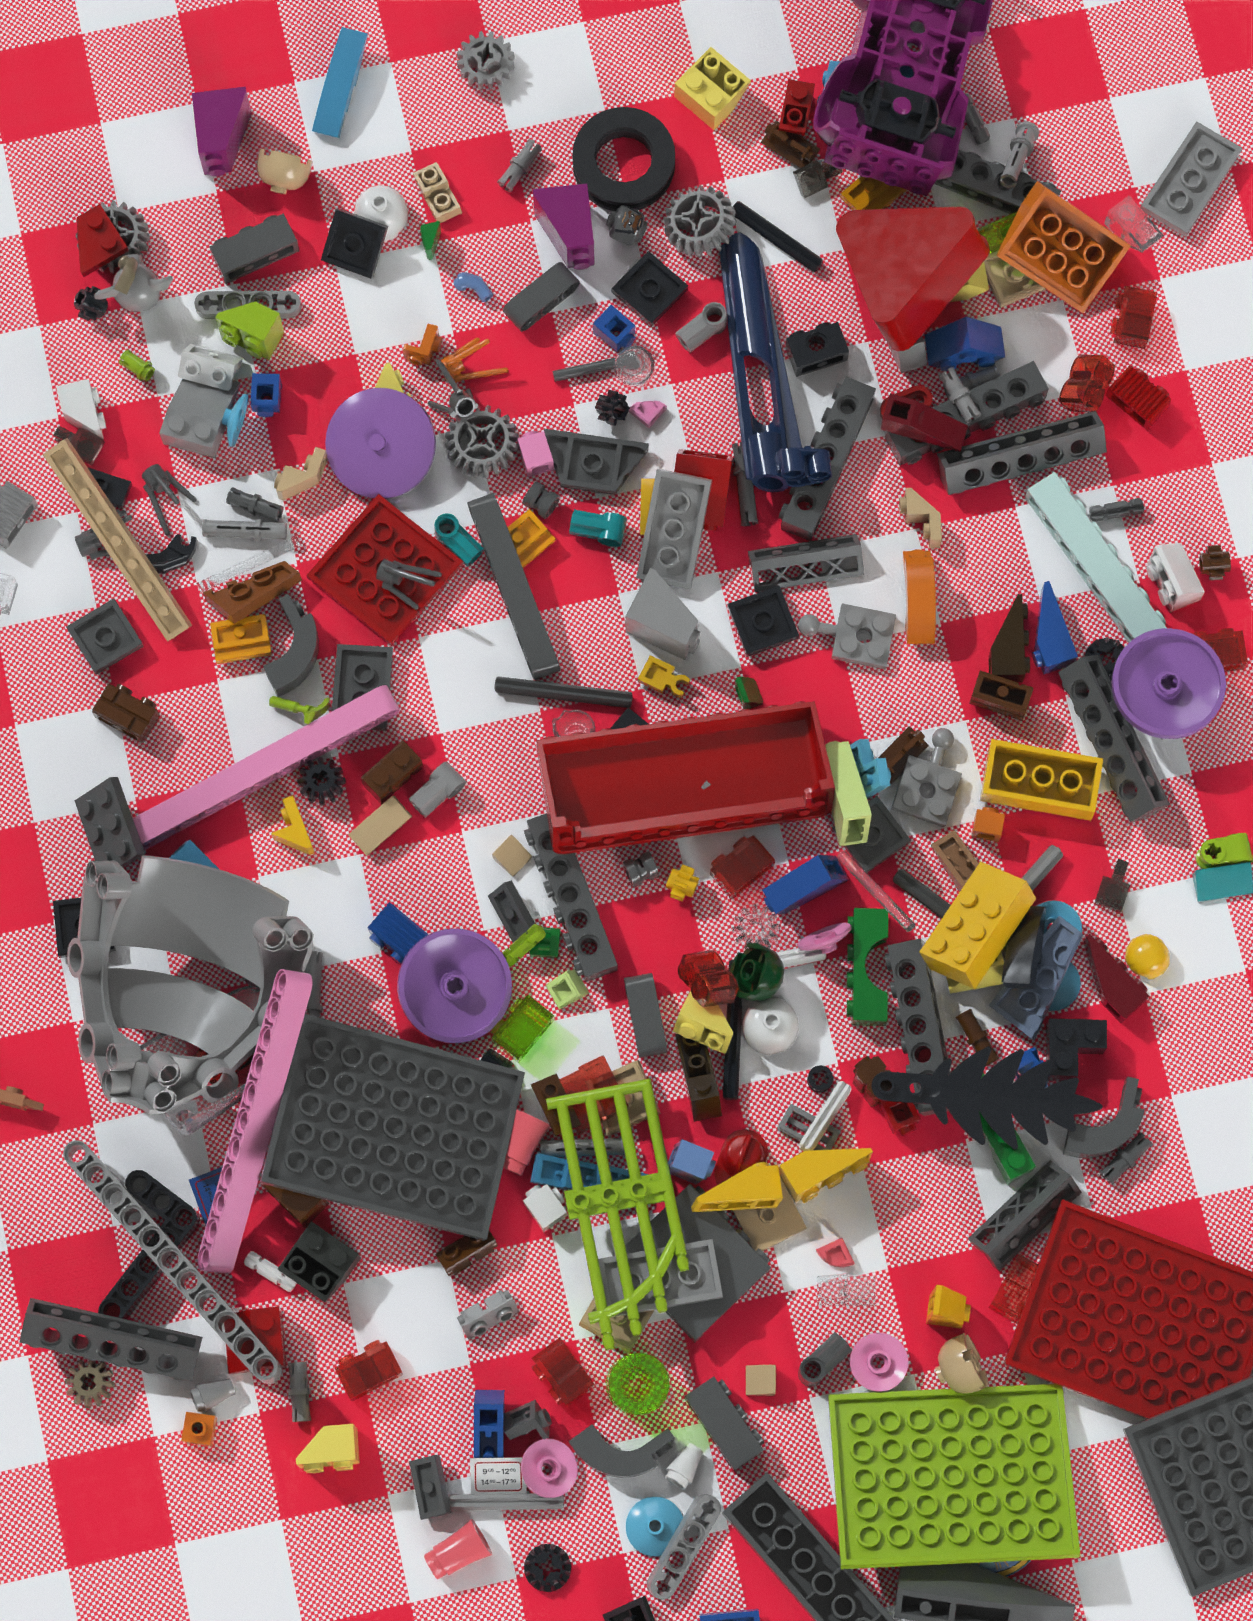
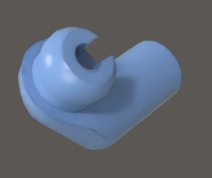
(474, 282)

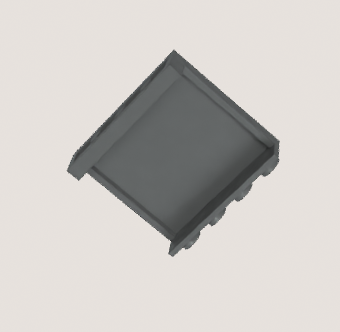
(736, 1260)

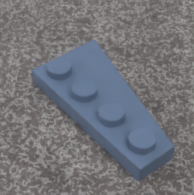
(1029, 1007)

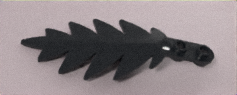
(992, 1095)

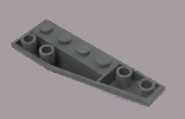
(972, 1594)

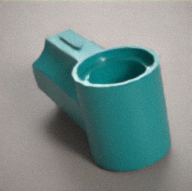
(605, 528)
(459, 540)

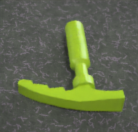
(310, 713)

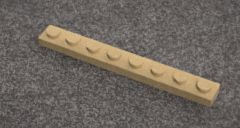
(117, 539)

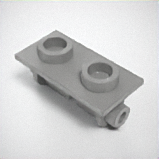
(499, 1309)

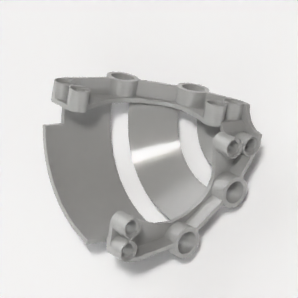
(193, 914)

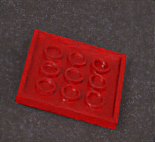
(351, 567)

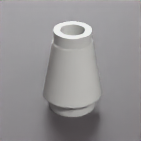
(684, 1466)

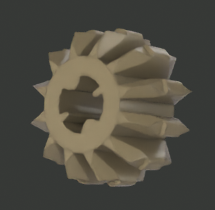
(80, 1386)

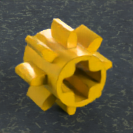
(682, 882)

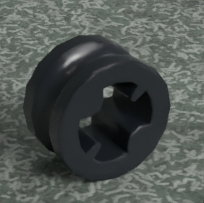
(816, 1071)

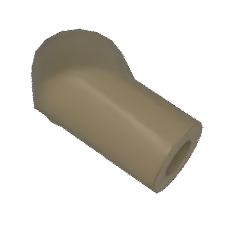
(129, 268)

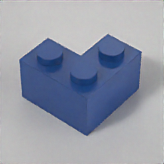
(964, 342)

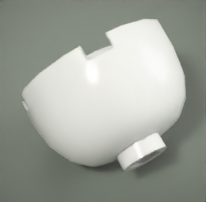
(385, 207)
(770, 1026)

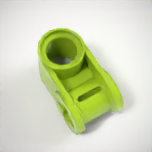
(1228, 851)

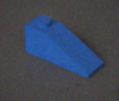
(1052, 642)
(489, 1423)

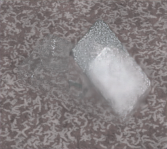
(846, 1290)

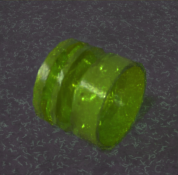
(650, 1372)

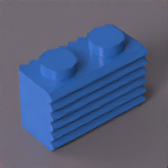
(395, 932)

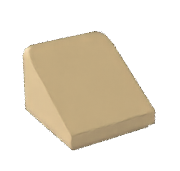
(511, 855)
(761, 1380)

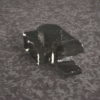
(813, 177)
(85, 443)
(1112, 890)

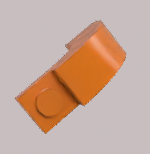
(920, 597)

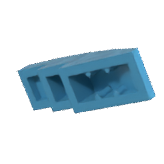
(339, 82)
(556, 1174)

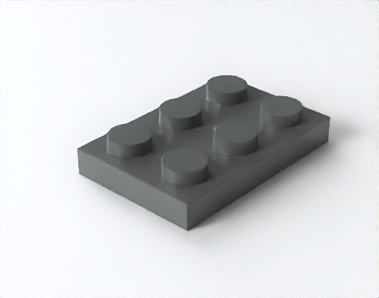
(360, 671)
(109, 823)

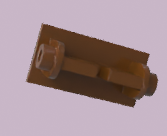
(789, 145)
(907, 744)
(549, 1088)
(456, 1255)

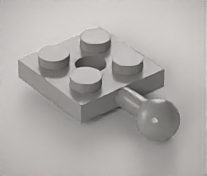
(846, 645)
(941, 779)

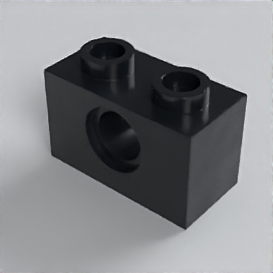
(806, 360)

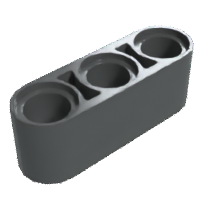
(541, 296)
(645, 1015)

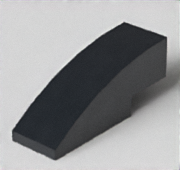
(1025, 950)

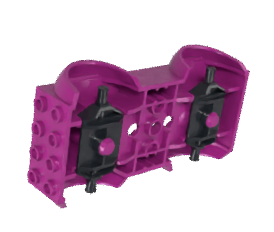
(896, 124)

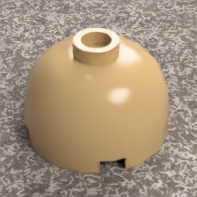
(282, 171)
(961, 1365)

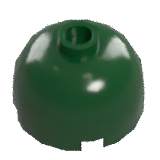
(757, 972)

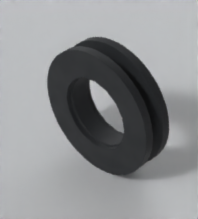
(632, 124)

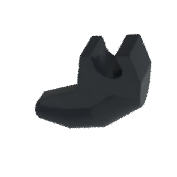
(174, 555)

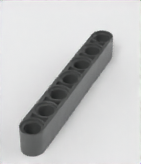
(513, 586)

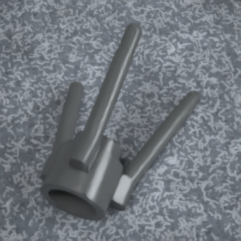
(460, 402)
(158, 481)
(89, 542)
(393, 573)

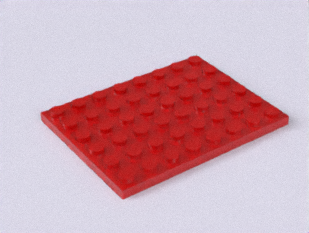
(1132, 1316)

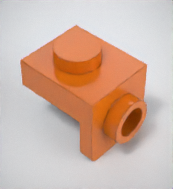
(430, 343)

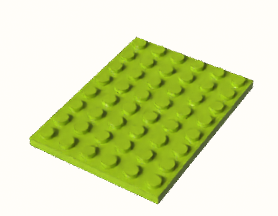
(952, 1476)

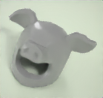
(143, 292)

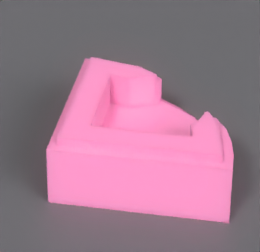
(647, 411)

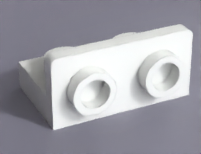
(208, 366)

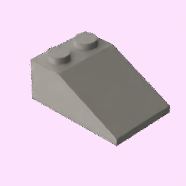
(196, 417)

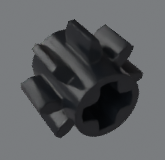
(88, 306)
(612, 407)

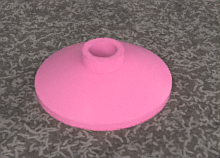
(825, 938)
(884, 1347)
(560, 1463)

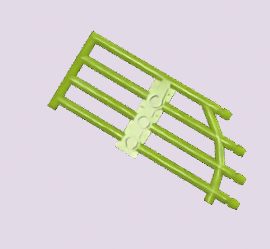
(620, 1195)

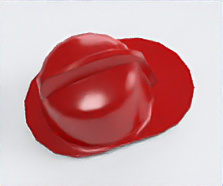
(738, 1153)

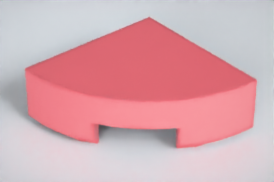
(836, 1254)

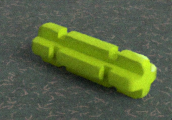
(524, 944)

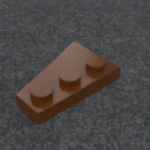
(247, 596)

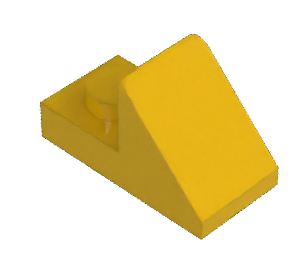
(296, 834)

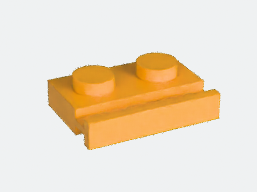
(870, 194)
(529, 537)
(241, 640)

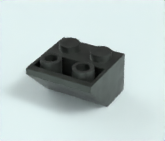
(319, 1262)

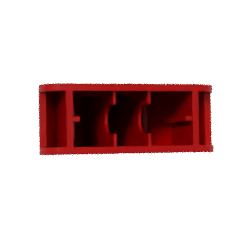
(910, 264)

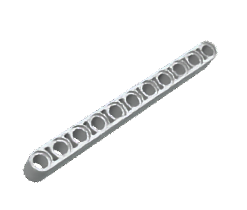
(160, 1253)

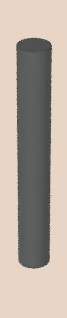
(584, 369)

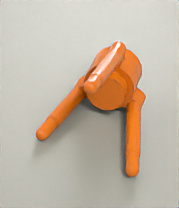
(455, 366)

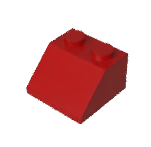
(268, 1327)

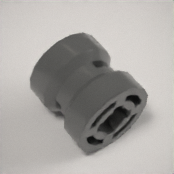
(541, 500)
(641, 869)

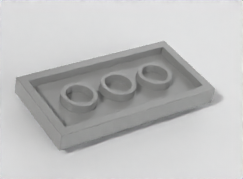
(1191, 179)
(674, 527)
(680, 1288)

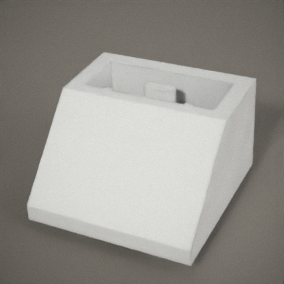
(1174, 576)

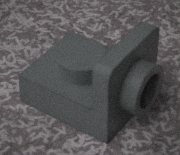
(527, 1418)

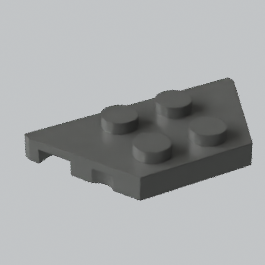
(593, 461)

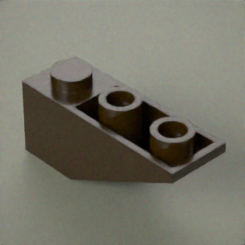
(1007, 652)
(699, 1079)

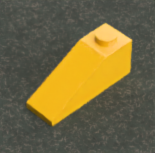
(750, 1189)
(947, 1308)

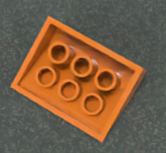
(1061, 247)

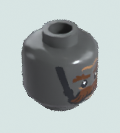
(626, 225)

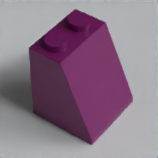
(220, 127)
(567, 222)

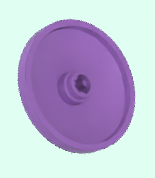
(380, 443)
(1168, 683)
(454, 985)

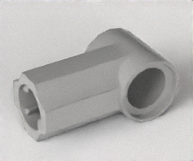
(700, 328)
(443, 784)

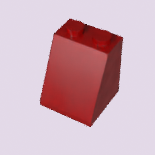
(709, 466)

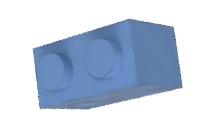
(691, 1162)

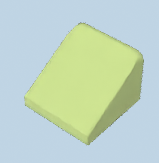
(567, 988)

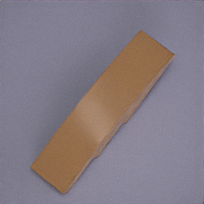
(955, 858)

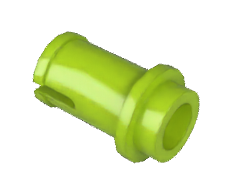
(139, 367)

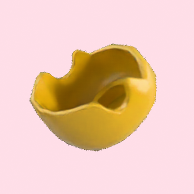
(1147, 956)

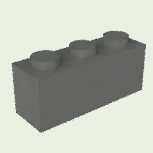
(254, 248)
(725, 1423)

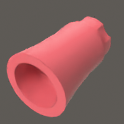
(524, 1140)
(458, 1550)

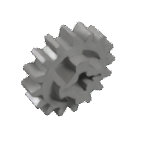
(475, 54)

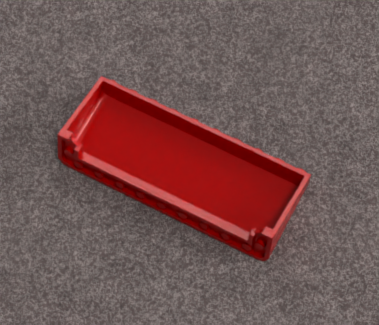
(649, 778)

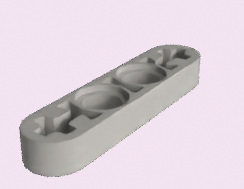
(247, 297)
(679, 1543)

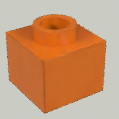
(988, 824)
(204, 1438)

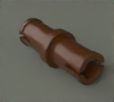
(975, 1034)

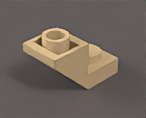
(295, 481)
(918, 511)

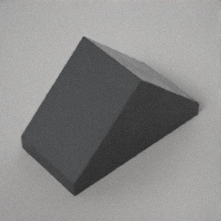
(633, 1611)

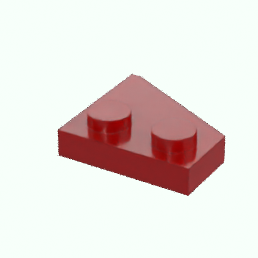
(97, 240)

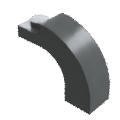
(298, 662)
(1105, 1139)
(618, 1463)

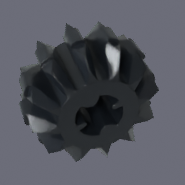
(318, 772)

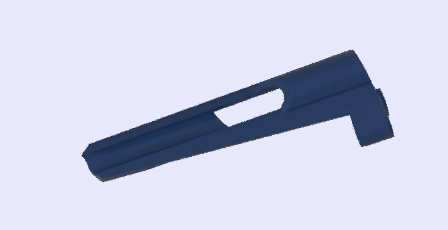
(772, 451)

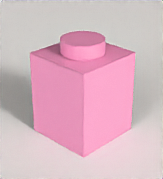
(535, 453)

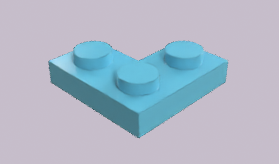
(873, 773)

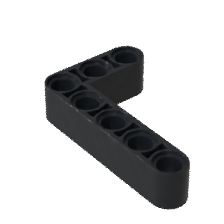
(169, 1226)

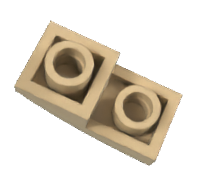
(437, 192)
(380, 825)

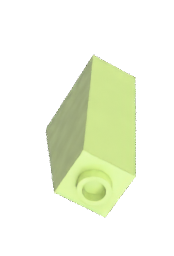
(850, 805)

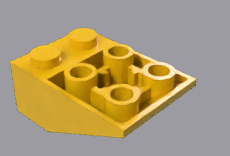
(820, 1168)

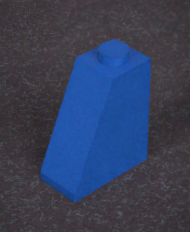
(804, 884)

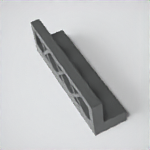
(804, 553)
(1029, 1217)

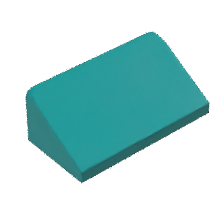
(1223, 881)

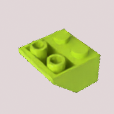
(252, 328)

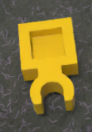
(659, 675)

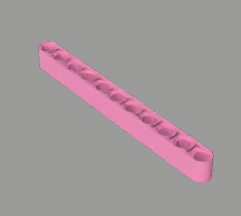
(265, 766)
(254, 1121)

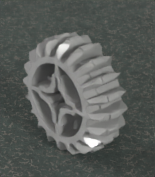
(688, 213)
(134, 239)
(467, 457)

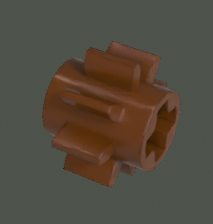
(1214, 562)

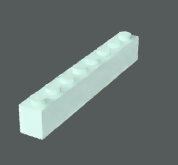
(1093, 558)

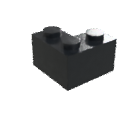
(1069, 1038)

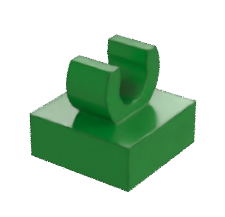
(549, 945)

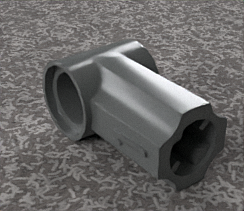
(825, 1358)

